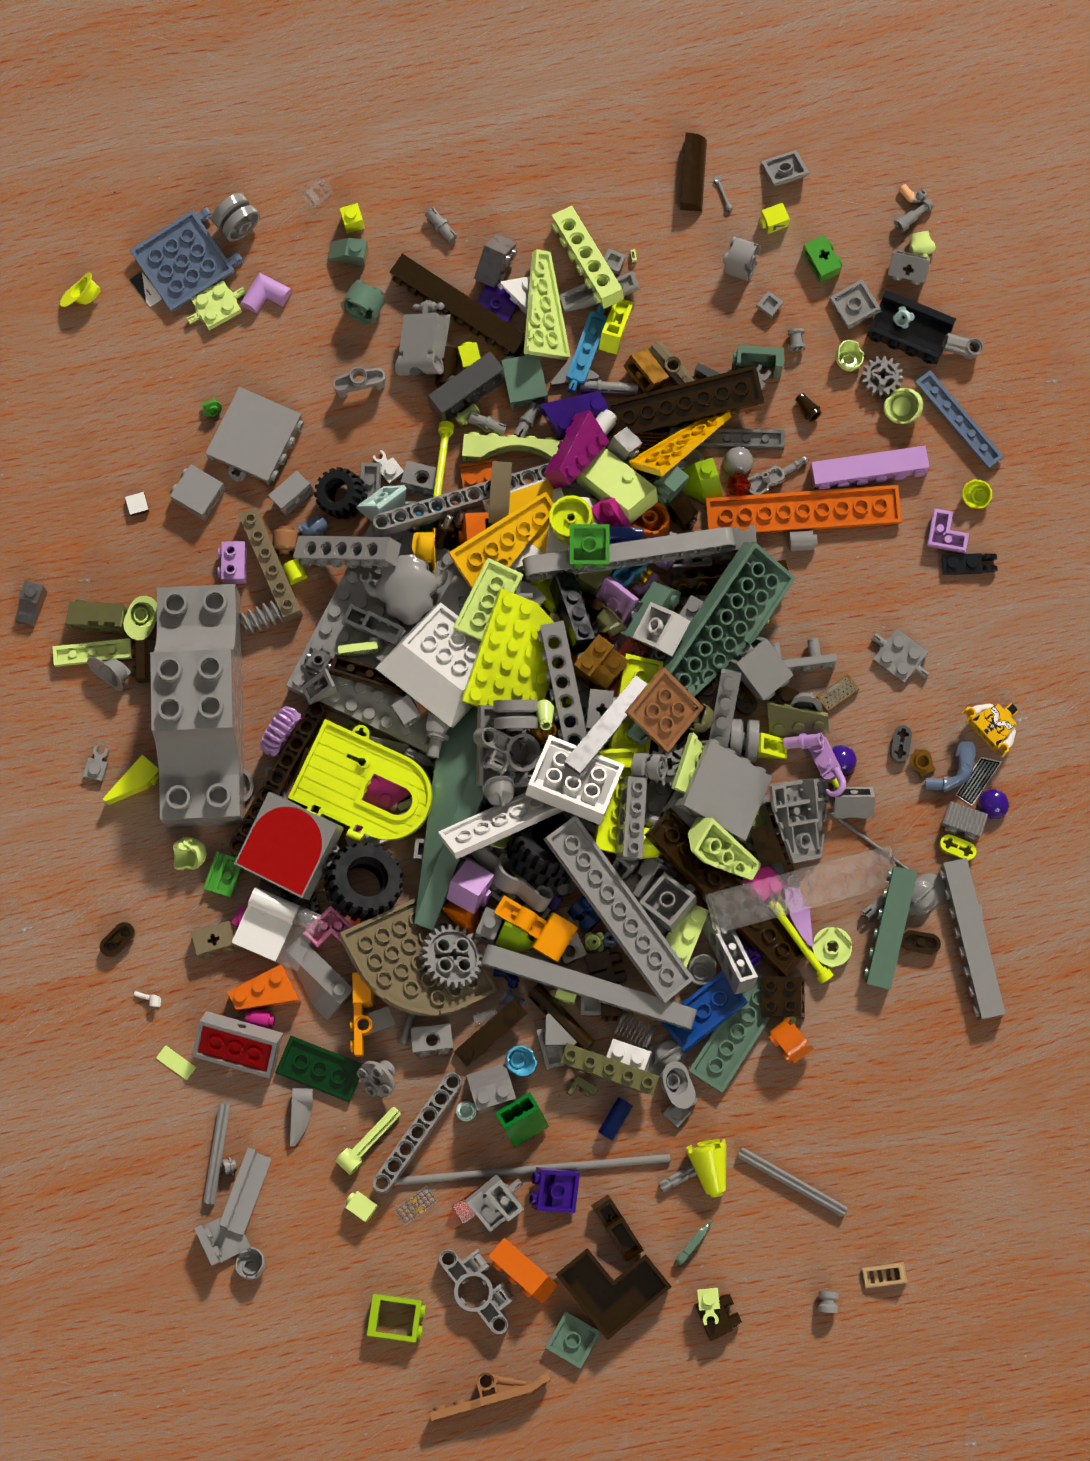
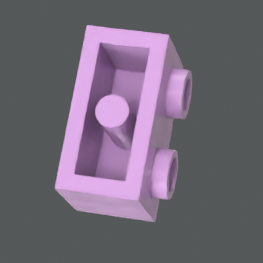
(233, 562)

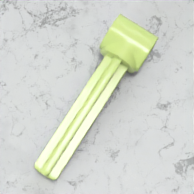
(351, 1158)

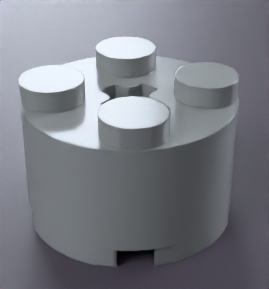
(741, 259)

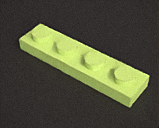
(103, 650)

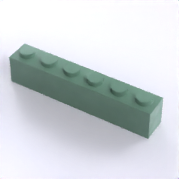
(891, 927)

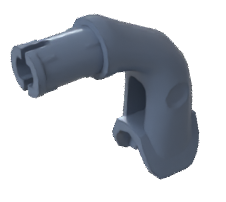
(965, 757)

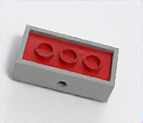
(237, 1044)

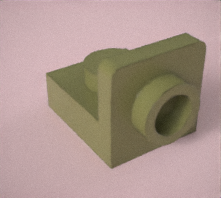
(585, 1087)

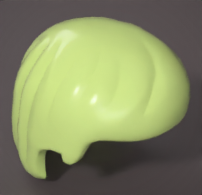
(903, 406)

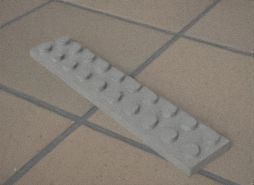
(618, 909)

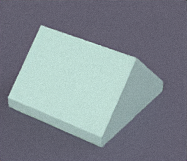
(383, 500)

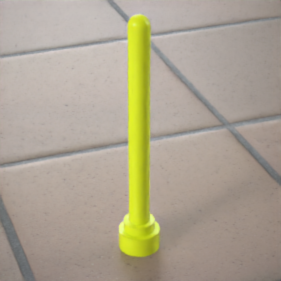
(445, 430)
(822, 973)

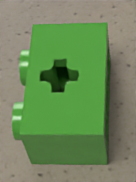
(822, 268)

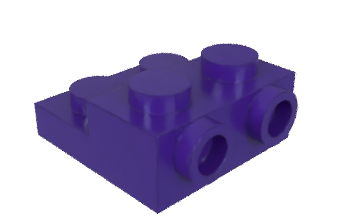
(554, 1190)

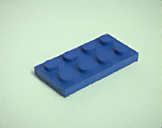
(714, 1005)

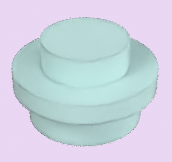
(466, 1111)

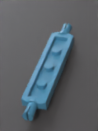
(586, 348)

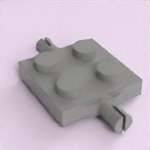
(900, 656)

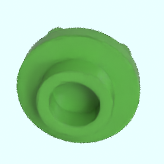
(211, 408)

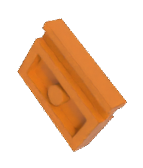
(476, 472)

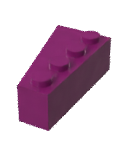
(576, 451)

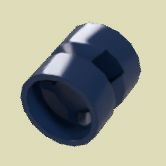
(584, 914)

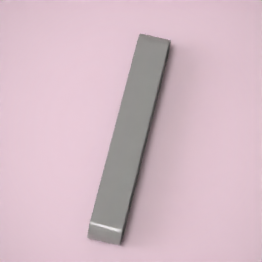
(418, 1123)

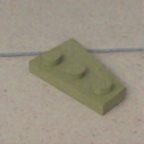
(790, 721)

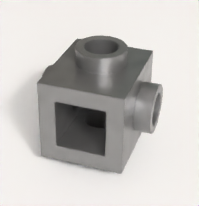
(315, 668)

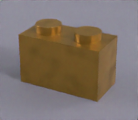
(646, 371)

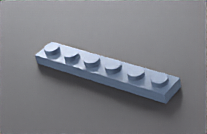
(959, 420)

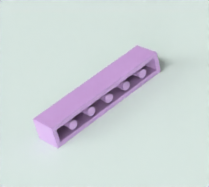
(869, 468)

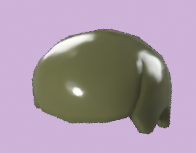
(703, 720)

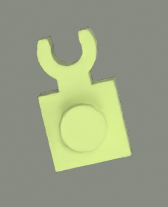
(708, 1300)

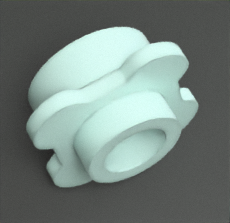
(904, 323)

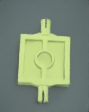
(216, 305)

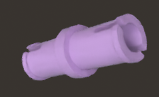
(803, 741)

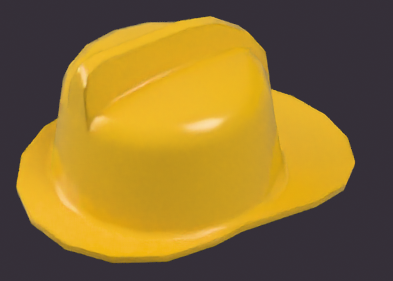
(424, 547)

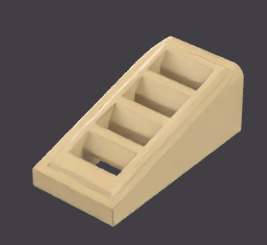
(902, 1273)

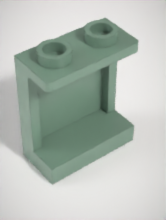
(754, 355)
(524, 380)

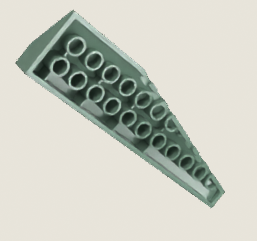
(726, 620)
(453, 801)

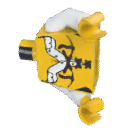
(994, 724)

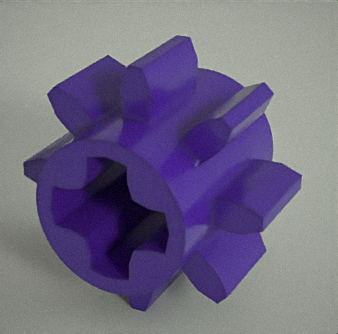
(753, 956)

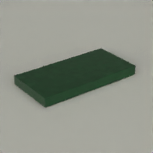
(319, 1069)

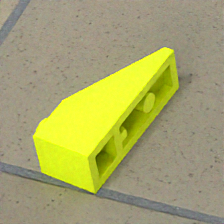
(615, 326)
(137, 779)

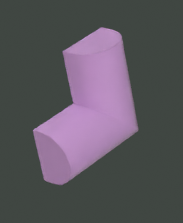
(262, 289)
(941, 535)

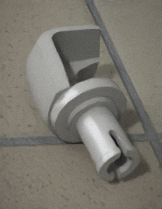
(436, 731)

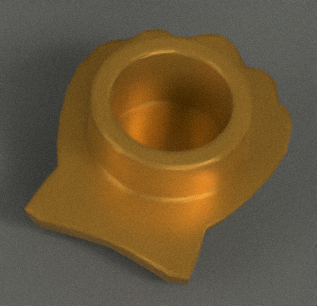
(922, 762)

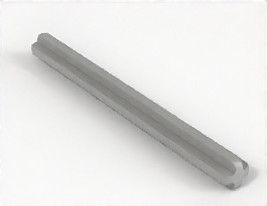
(792, 1182)

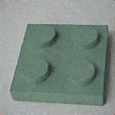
(573, 1340)

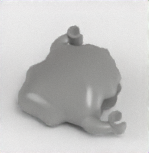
(407, 588)

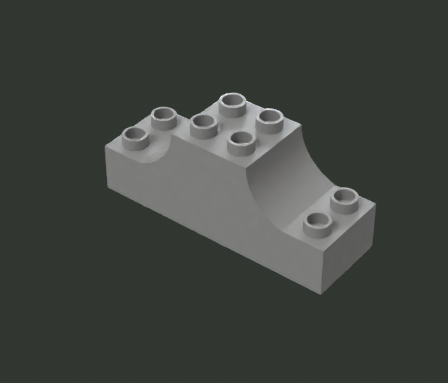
(199, 706)

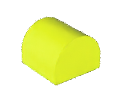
(294, 571)

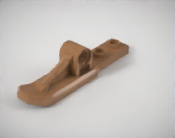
(499, 1392)

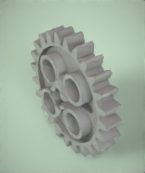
(453, 974)

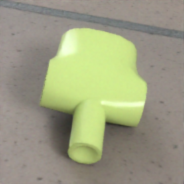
(921, 244)

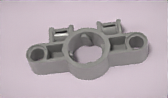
(498, 753)
(495, 861)
(459, 1273)

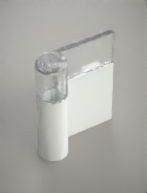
(277, 928)

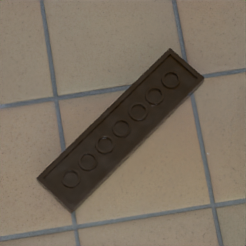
(688, 401)

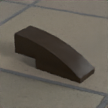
(617, 1228)

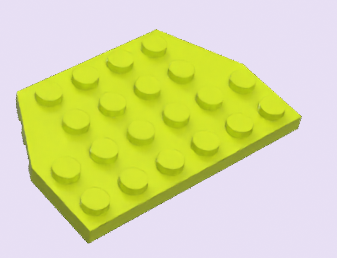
(510, 654)

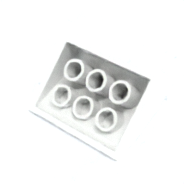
(564, 789)

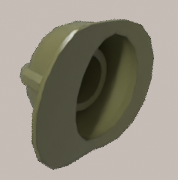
(609, 622)

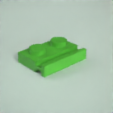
(223, 875)

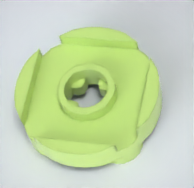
(844, 947)

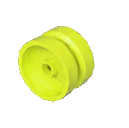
(569, 511)

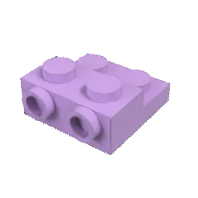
(618, 599)

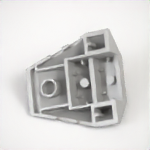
(800, 816)

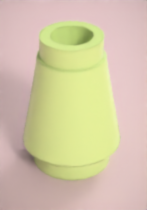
(545, 714)

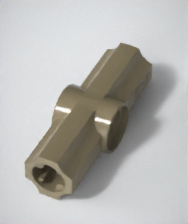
(665, 359)

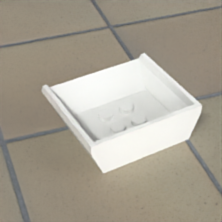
(434, 664)

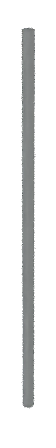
(530, 1169)

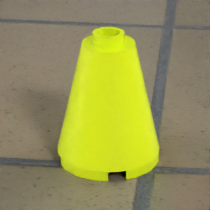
(710, 1165)

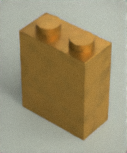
(591, 658)

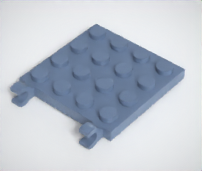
(184, 259)

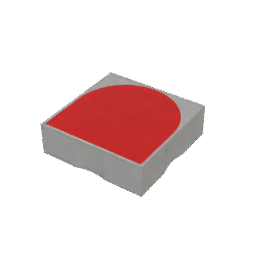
(288, 845)

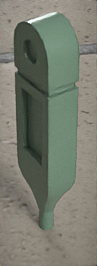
(692, 1244)

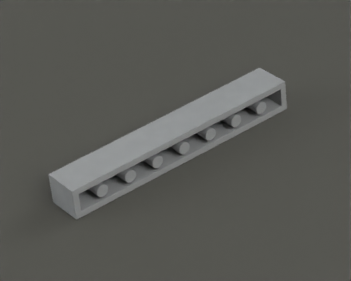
(972, 939)

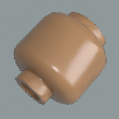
(284, 539)

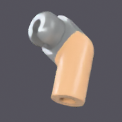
(913, 197)

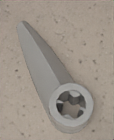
(300, 1113)

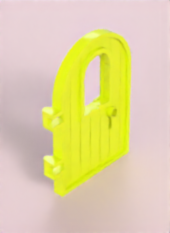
(340, 783)

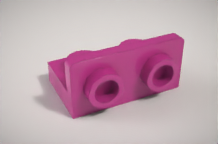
(609, 512)

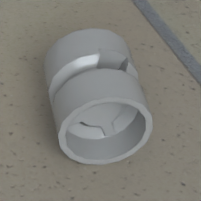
(649, 766)

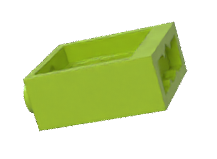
(375, 1312)

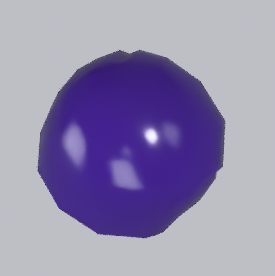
(846, 758)
(993, 803)

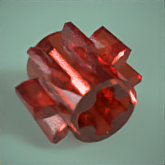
(738, 484)

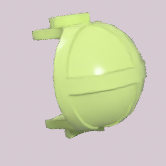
(188, 853)

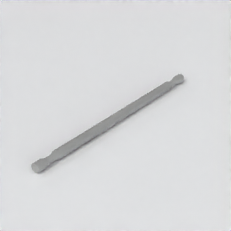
(865, 838)

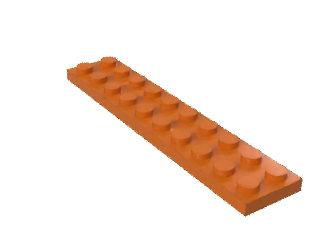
(807, 509)

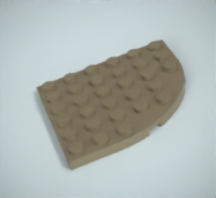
(389, 964)

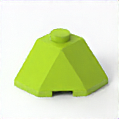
(703, 481)
(514, 939)

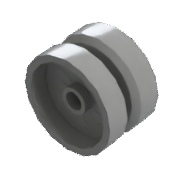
(235, 217)
(515, 714)
(746, 740)

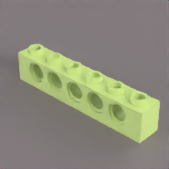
(569, 220)

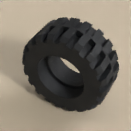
(374, 860)
(532, 860)

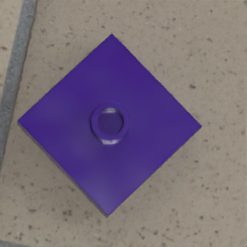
(497, 302)

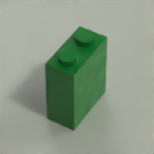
(522, 1119)

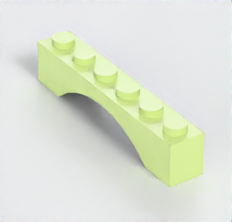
(482, 447)

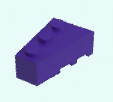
(560, 412)

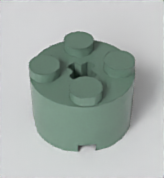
(363, 302)

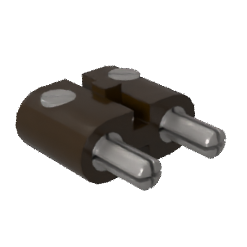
(447, 530)

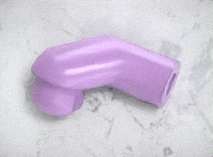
(641, 590)

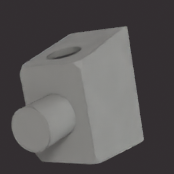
(489, 927)

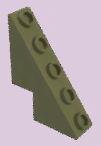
(609, 1069)

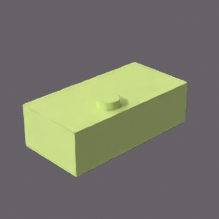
(613, 478)

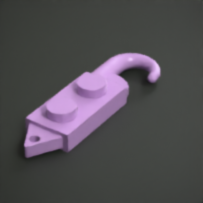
(828, 766)

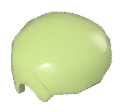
(849, 355)

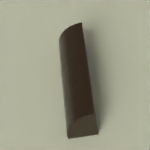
(693, 172)

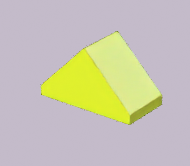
(771, 747)

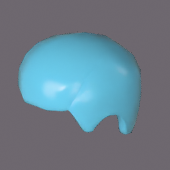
(520, 1061)

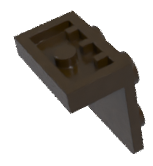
(783, 996)

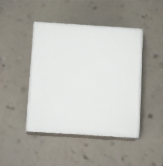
(137, 504)

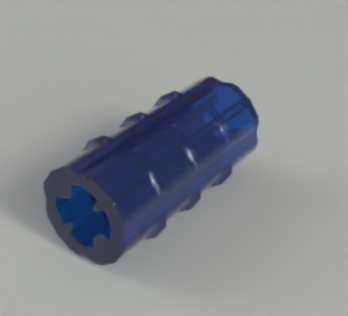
(625, 533)
(615, 1118)

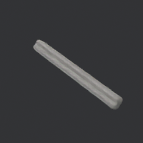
(216, 1154)

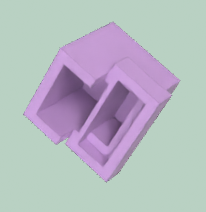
(470, 887)

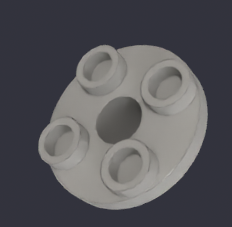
(377, 1078)

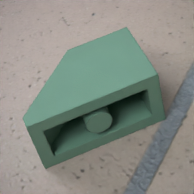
(349, 251)

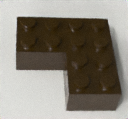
(609, 1301)

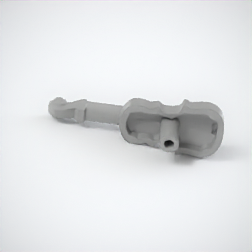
(761, 483)

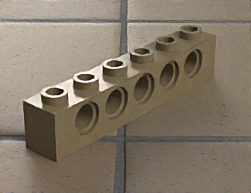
(270, 565)

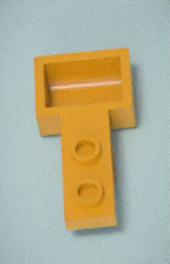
(550, 935)
(362, 998)

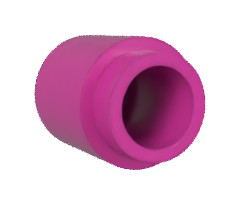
(260, 1018)

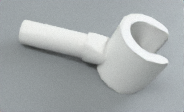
(154, 1000)

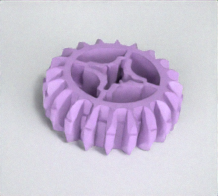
(279, 731)

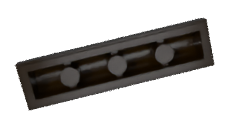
(362, 673)
(548, 1004)

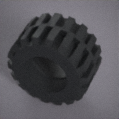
(329, 485)

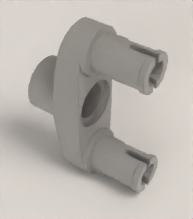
(346, 382)

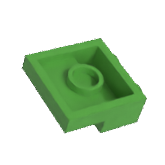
(589, 545)

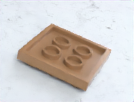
(664, 709)

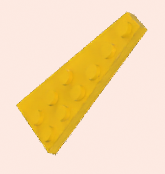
(672, 450)
(502, 540)

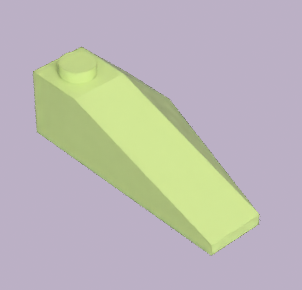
(719, 849)

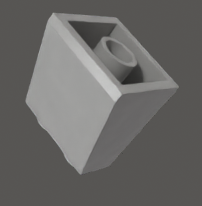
(761, 668)
(491, 1088)

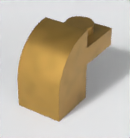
(608, 671)

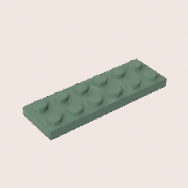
(731, 1042)

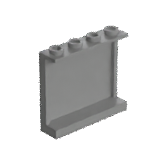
(255, 435)
(725, 789)

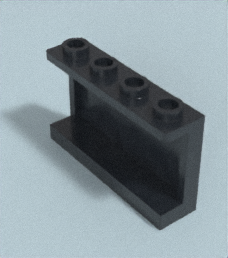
(921, 338)

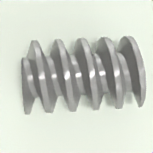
(261, 617)

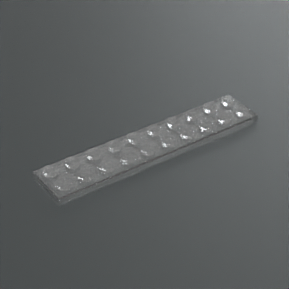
(800, 889)

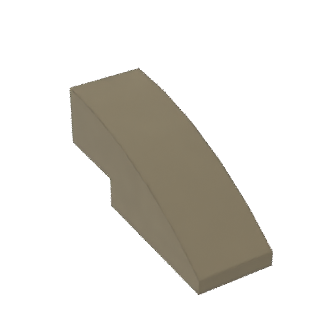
(500, 491)

